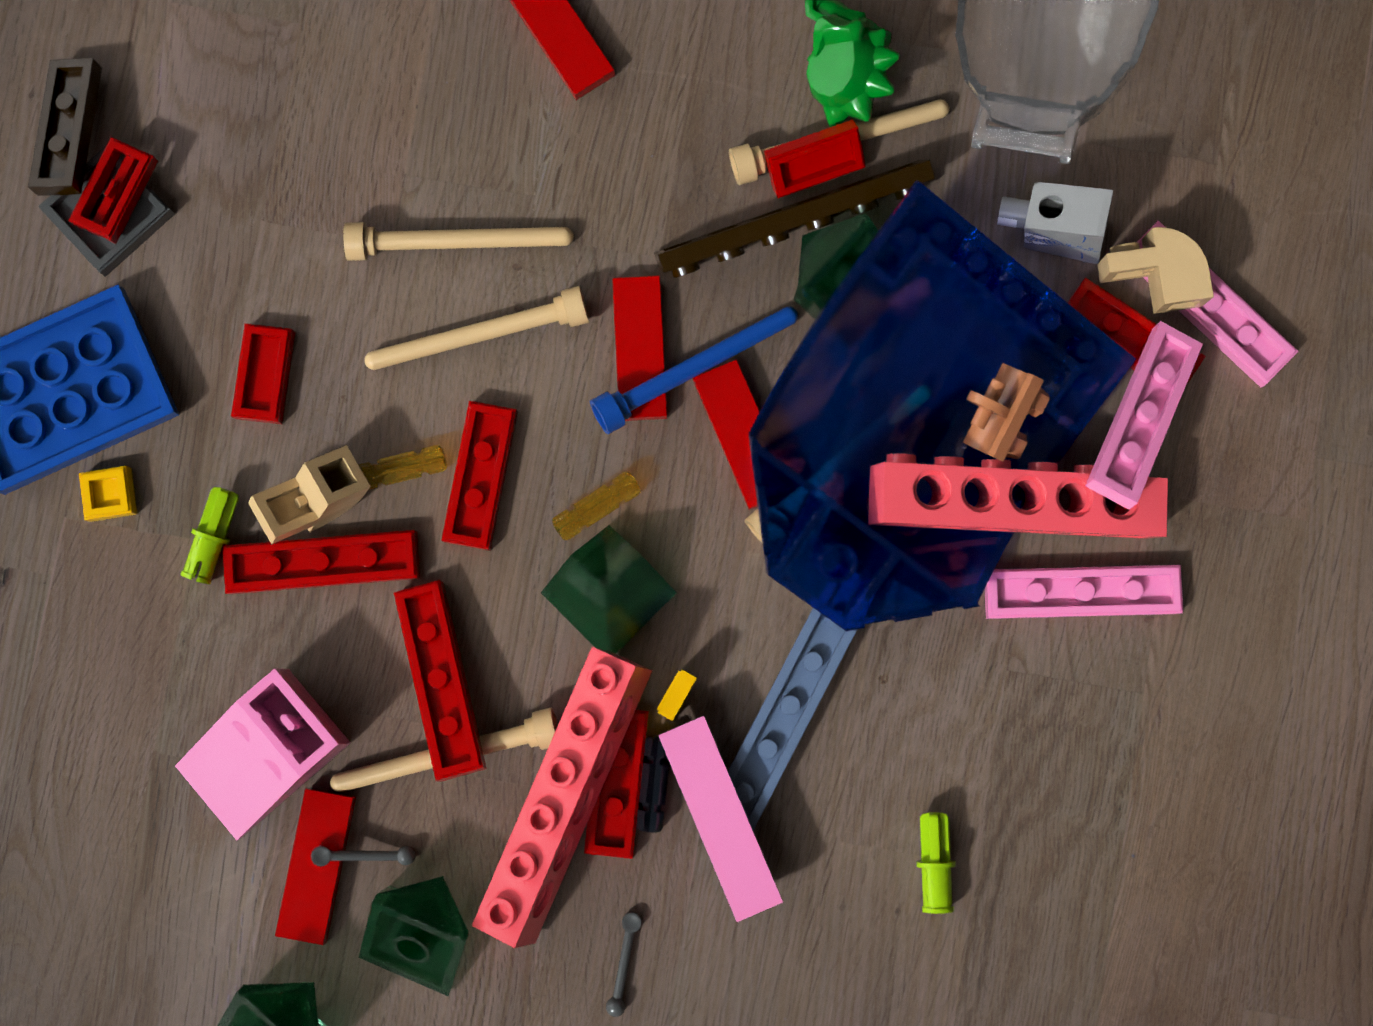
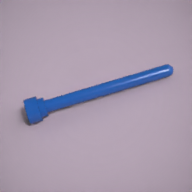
(615, 408)

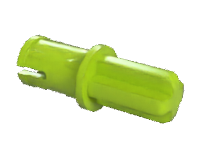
(210, 535)
(936, 863)

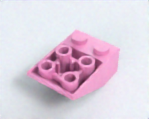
(261, 751)

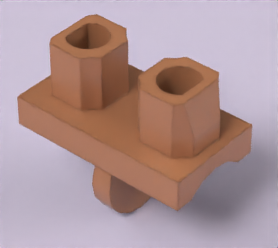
(1003, 411)

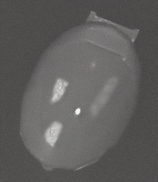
(1047, 66)

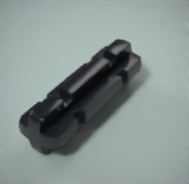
(653, 786)

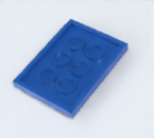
(76, 387)

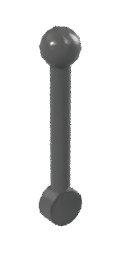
(322, 855)
(631, 923)

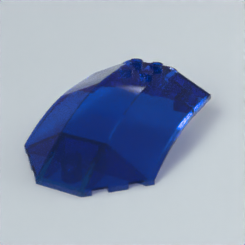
(890, 373)

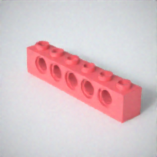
(896, 502)
(561, 798)

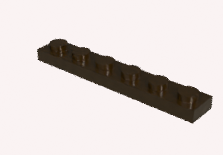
(774, 225)

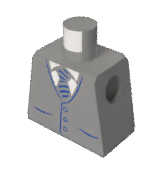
(1061, 219)

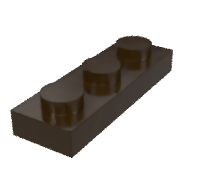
(65, 127)

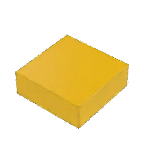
(108, 493)
(676, 694)

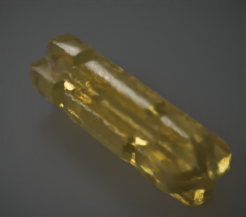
(404, 466)
(596, 505)

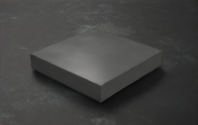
(104, 255)

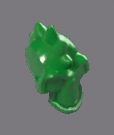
(847, 61)

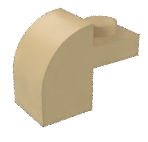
(1171, 261)
(313, 498)

